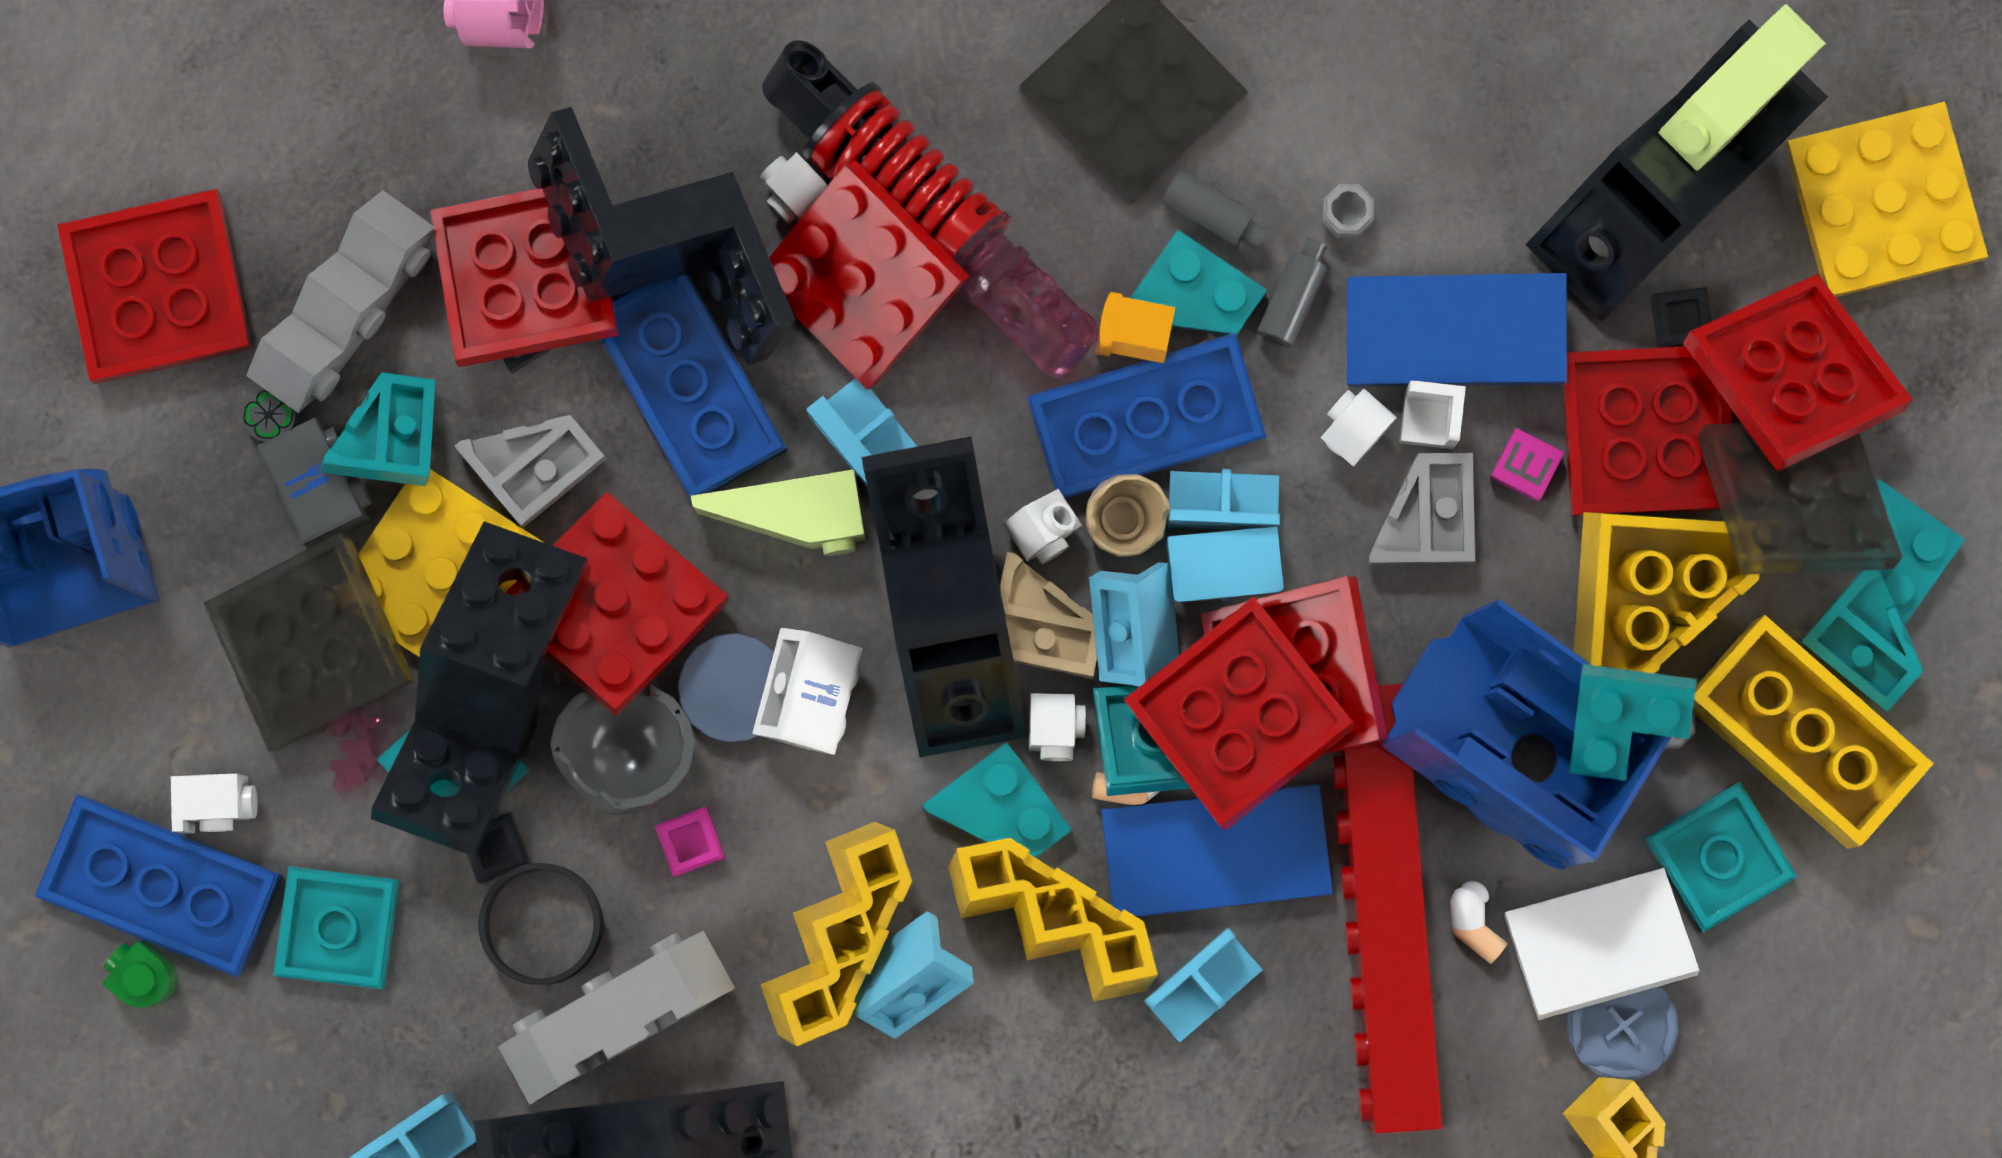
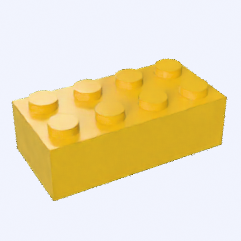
(1808, 733)

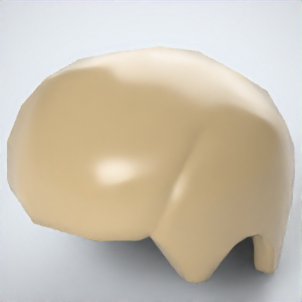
(1127, 515)

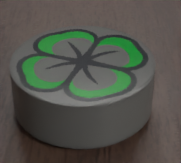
(267, 416)

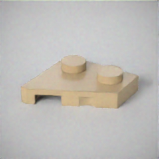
(1044, 623)

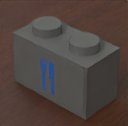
(314, 500)

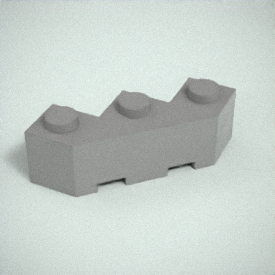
(342, 303)
(615, 1015)

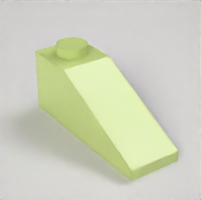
(1741, 87)
(803, 511)

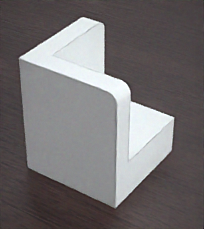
(1432, 414)

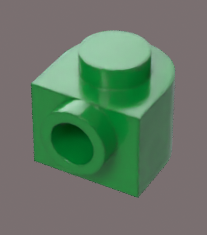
(140, 975)

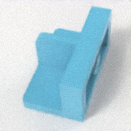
(858, 425)
(1223, 500)
(1225, 564)
(1134, 624)
(911, 979)
(1203, 985)
(432, 1132)

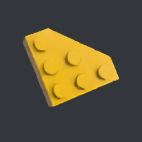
(1650, 587)

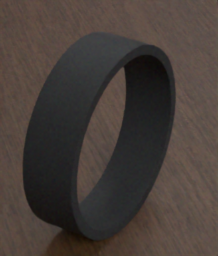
(484, 914)

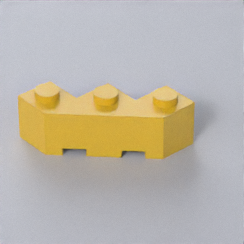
(1055, 915)
(841, 935)
(1616, 1120)

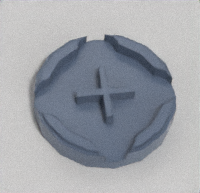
(725, 686)
(1625, 1034)

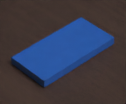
(1457, 329)
(690, 386)
(1147, 416)
(1182, 860)
(158, 885)

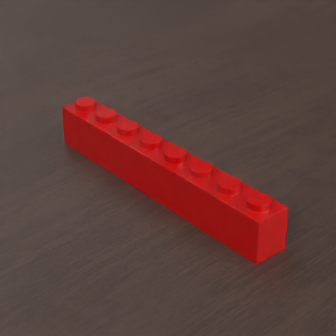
(1387, 936)

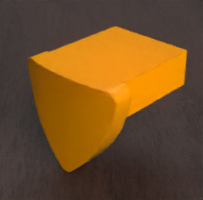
(1134, 328)

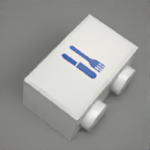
(808, 690)

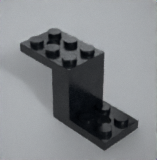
(1651, 198)
(660, 237)
(944, 597)
(478, 688)
(655, 1127)

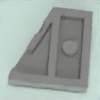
(533, 464)
(1431, 514)

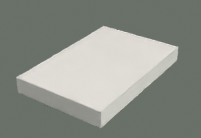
(1601, 943)

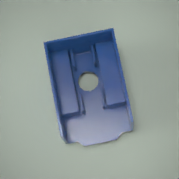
(68, 555)
(1471, 706)

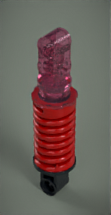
(864, 127)

